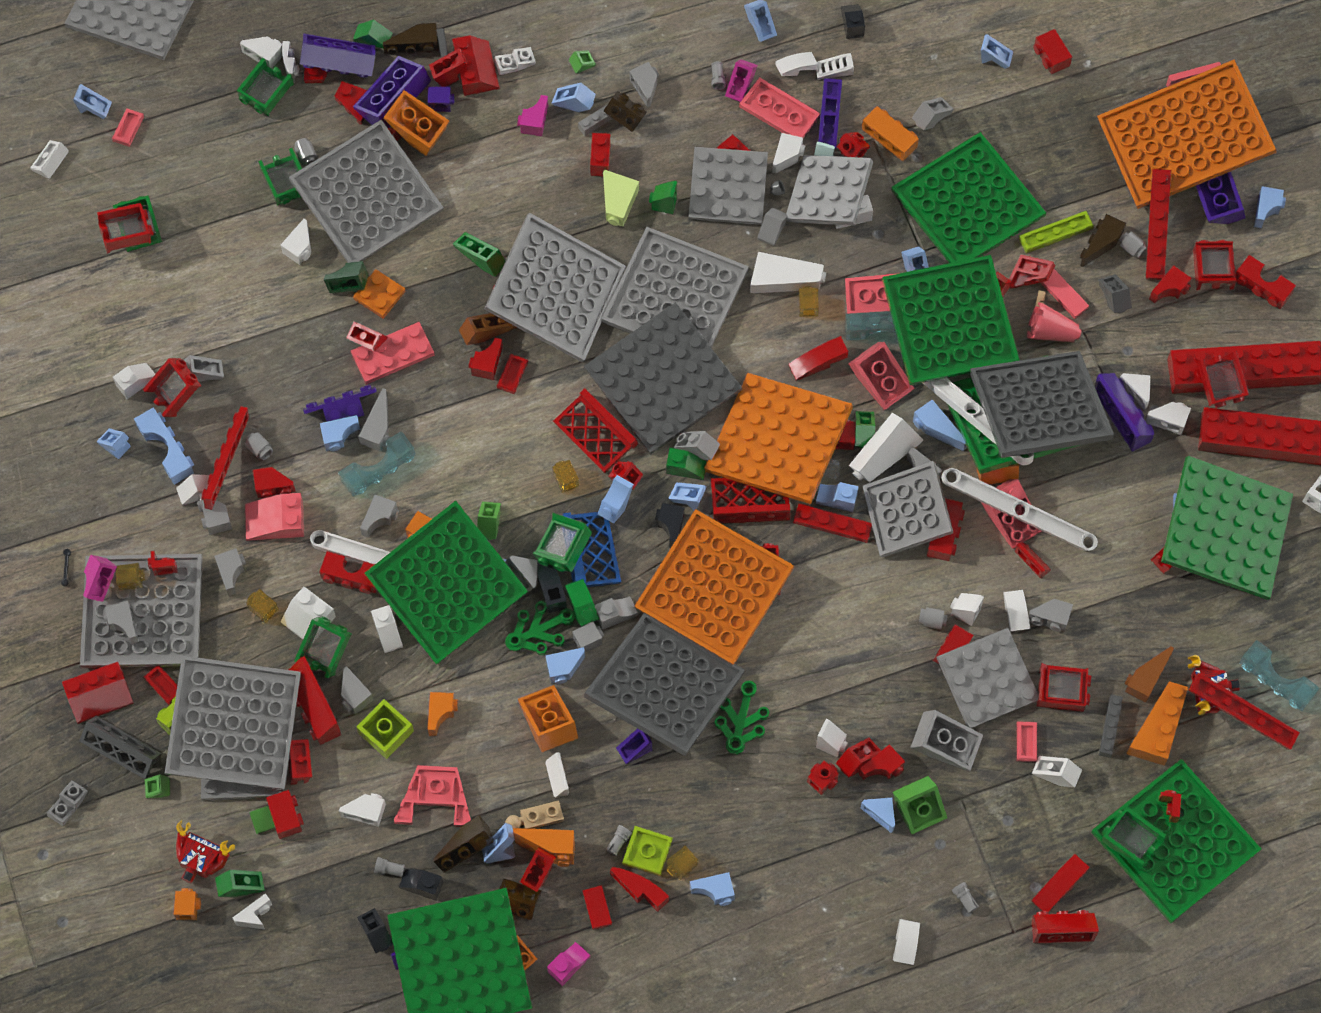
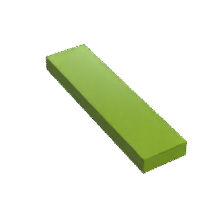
(1056, 232)

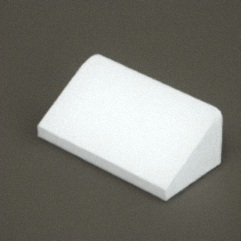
(49, 159)
(557, 776)

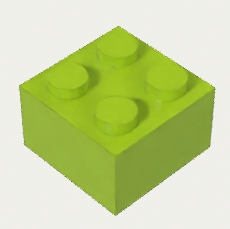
(385, 728)

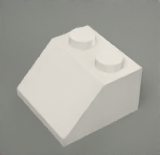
(303, 609)

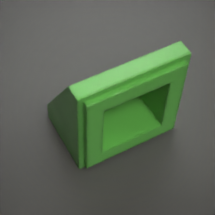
(581, 61)
(157, 786)
(262, 819)

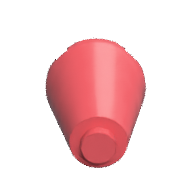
(1052, 326)

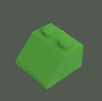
(920, 804)

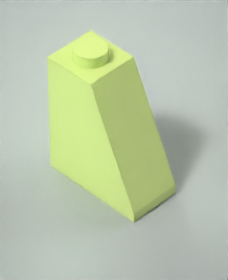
(619, 197)

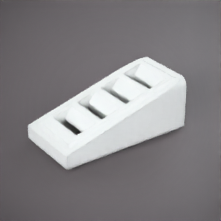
(842, 71)

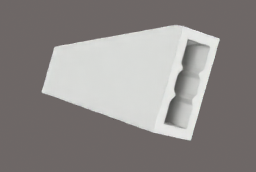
(784, 274)
(885, 448)

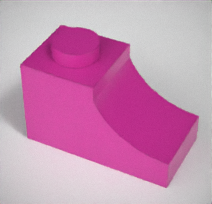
(740, 79)
(533, 119)
(99, 575)
(567, 963)

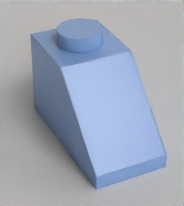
(574, 97)
(564, 664)

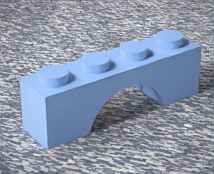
(153, 428)

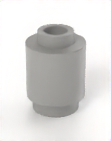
(305, 151)
(1133, 244)
(258, 446)
(932, 618)

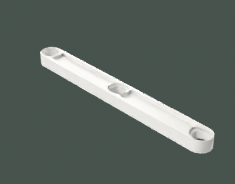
(961, 403)
(1032, 515)
(349, 548)

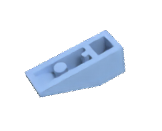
(937, 425)

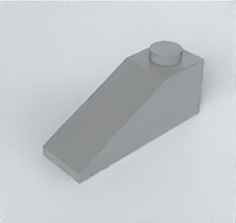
(376, 428)

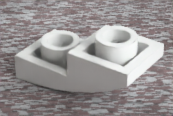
(289, 60)
(516, 61)
(794, 63)
(1016, 610)
(906, 942)

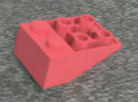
(1011, 528)

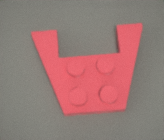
(434, 788)

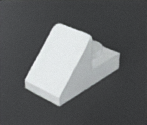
(248, 916)

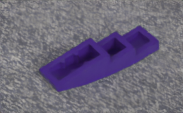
(830, 111)

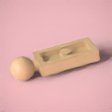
(537, 816)

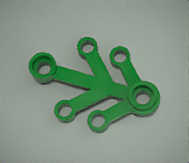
(538, 631)
(740, 721)

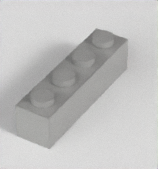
(594, 121)

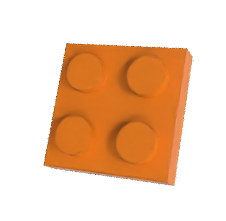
(379, 294)

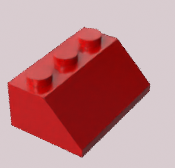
(480, 73)
(97, 692)
(1064, 927)

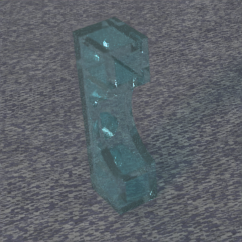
(865, 324)
(358, 477)
(1297, 691)

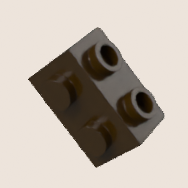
(625, 111)
(522, 898)

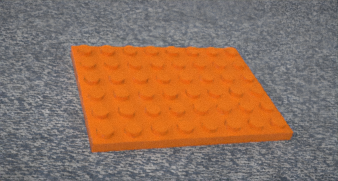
(1188, 128)

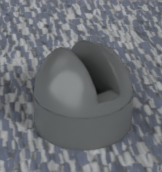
(777, 188)

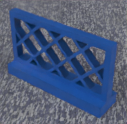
(578, 572)

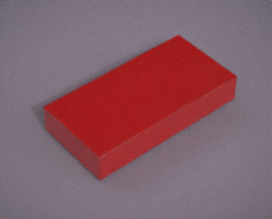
(512, 374)
(162, 684)
(597, 907)

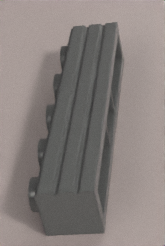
(1110, 726)

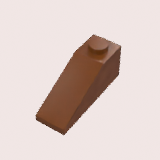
(483, 327)
(1145, 677)

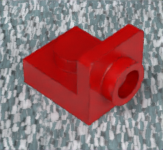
(162, 566)
(1173, 804)

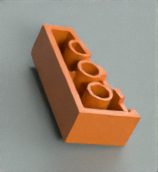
(1158, 731)

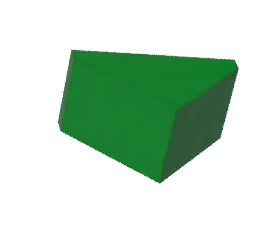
(372, 33)

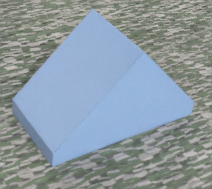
(881, 811)

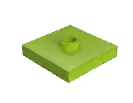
(647, 851)

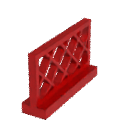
(607, 419)
(751, 511)

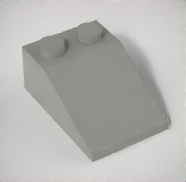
(946, 740)

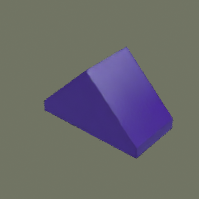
(635, 746)

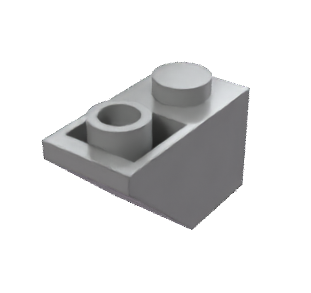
(698, 443)
(215, 520)
(1051, 614)

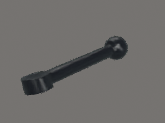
(67, 553)

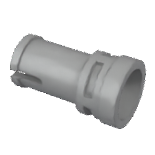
(718, 80)
(621, 835)
(383, 866)
(965, 897)

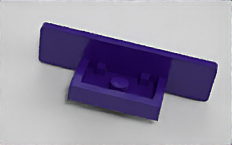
(341, 407)

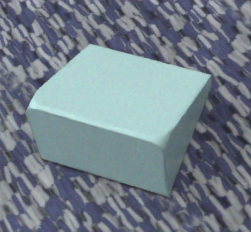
(824, 149)

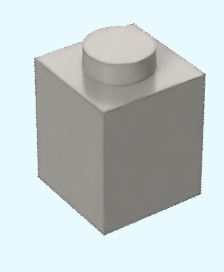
(588, 636)

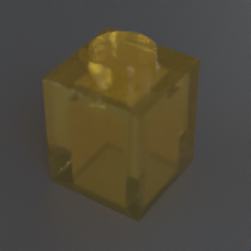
(808, 301)
(565, 476)
(130, 576)
(262, 605)
(681, 863)

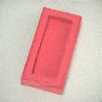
(128, 127)
(1026, 741)

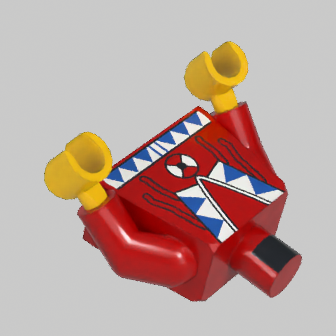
(1216, 675)
(199, 855)

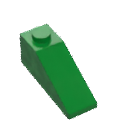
(481, 253)

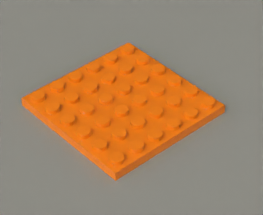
(779, 438)
(714, 586)

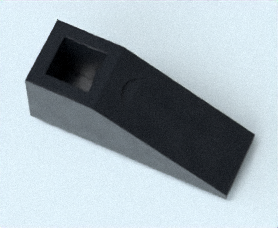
(551, 588)

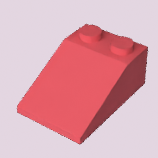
(881, 375)
(275, 517)

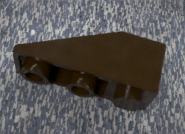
(415, 39)
(1107, 237)
(466, 842)

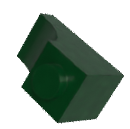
(349, 278)

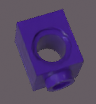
(440, 99)

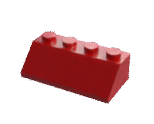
(314, 705)

